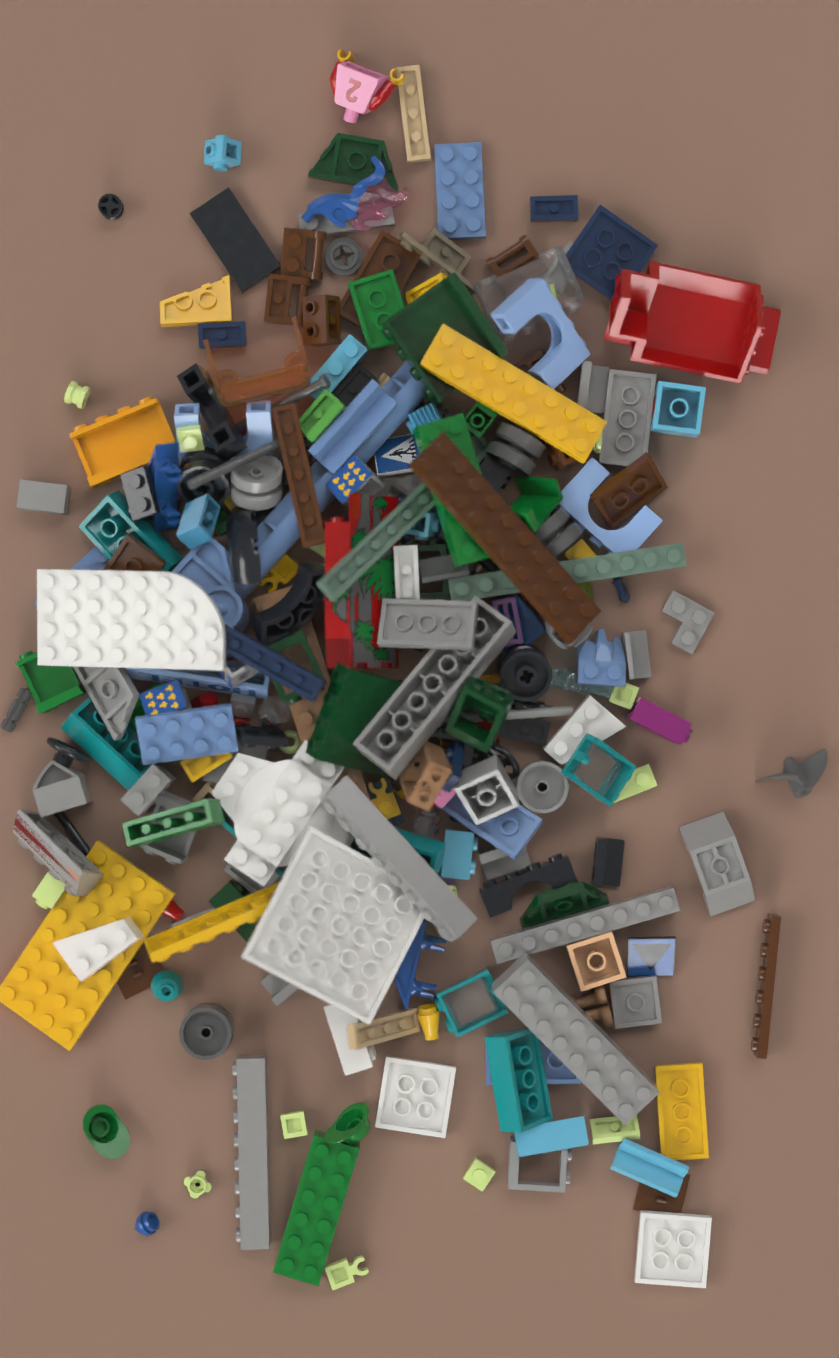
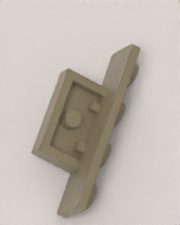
(441, 253)

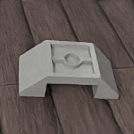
(718, 863)

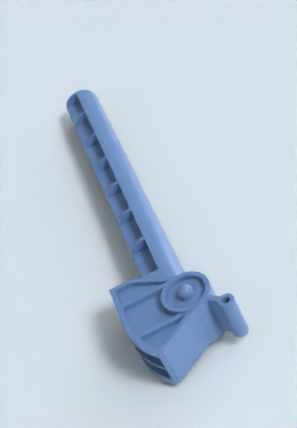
(277, 533)

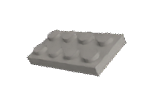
(627, 416)
(428, 624)

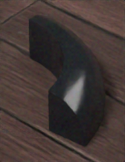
(243, 555)
(294, 608)

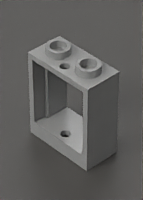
(513, 1171)

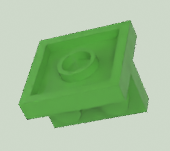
(321, 415)

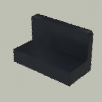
(607, 862)

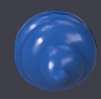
(147, 1223)

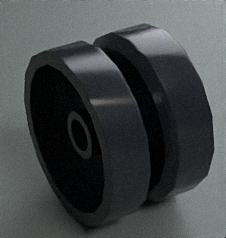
(197, 463)
(528, 685)

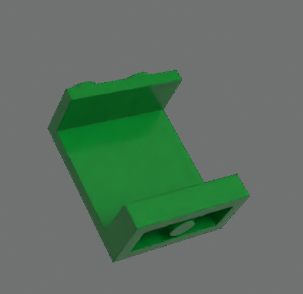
(536, 500)

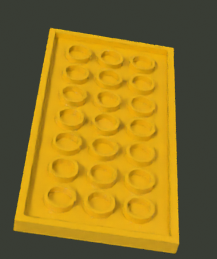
(43, 984)

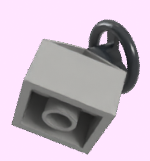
(60, 785)
(487, 786)

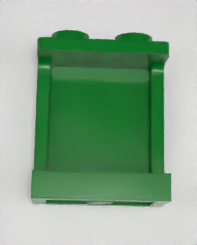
(49, 684)

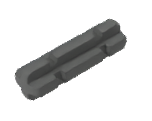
(16, 710)

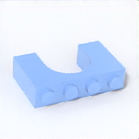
(566, 347)
(258, 424)
(576, 501)

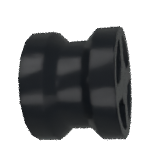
(108, 203)

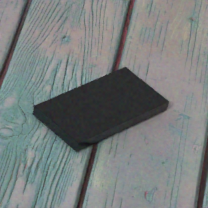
(235, 240)

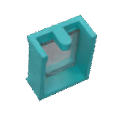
(598, 769)
(470, 1003)

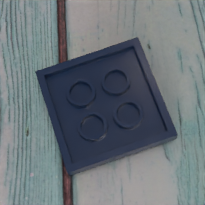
(607, 248)

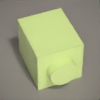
(48, 892)

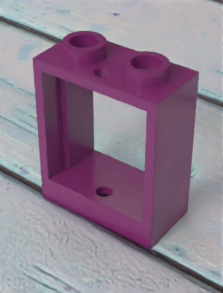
(659, 721)

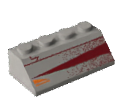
(56, 852)

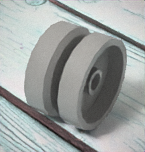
(257, 483)
(544, 800)

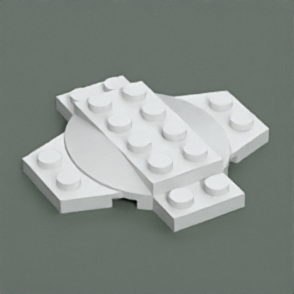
(275, 807)

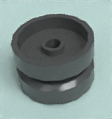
(515, 449)
(557, 538)
(217, 1021)

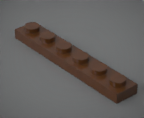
(299, 475)
(764, 996)

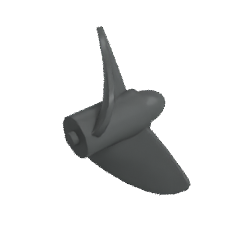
(802, 775)

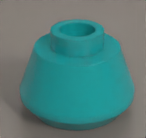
(166, 986)

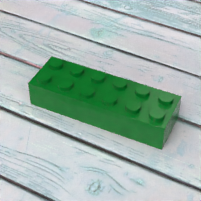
(460, 543)
(316, 1209)

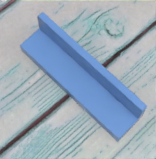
(353, 427)

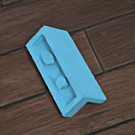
(552, 1137)
(649, 1167)

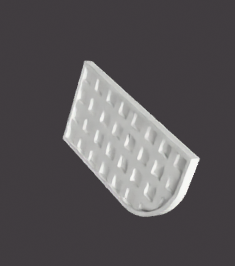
(127, 621)

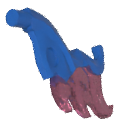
(361, 204)

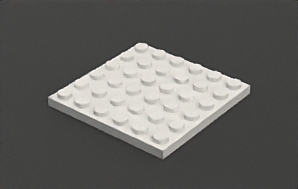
(335, 927)

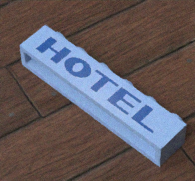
(208, 680)

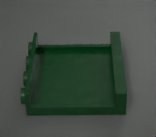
(420, 320)
(346, 711)

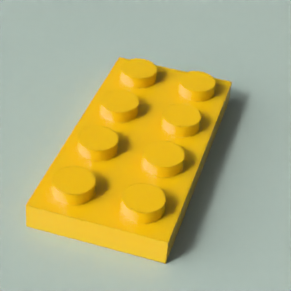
(681, 1111)

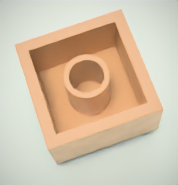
(595, 961)

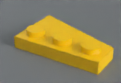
(200, 306)

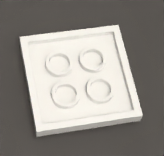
(415, 1096)
(673, 1249)

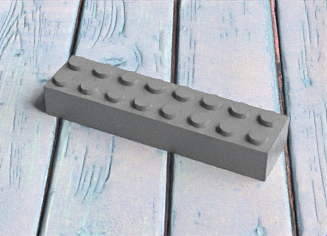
(431, 694)
(575, 1038)

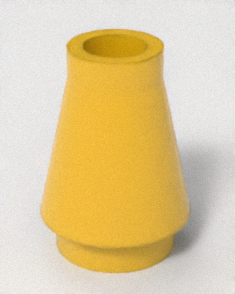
(429, 1020)

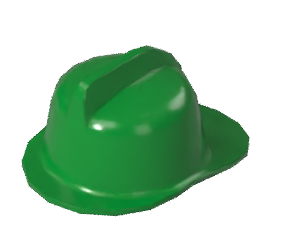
(350, 1125)
(106, 1131)

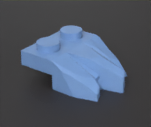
(601, 662)

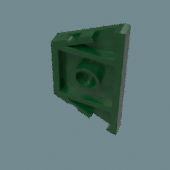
(349, 160)
(562, 902)

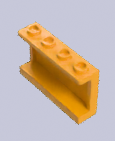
(121, 441)

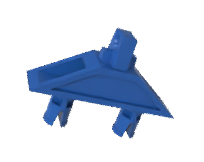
(165, 475)
(405, 975)

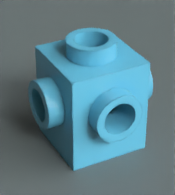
(222, 153)
(427, 526)

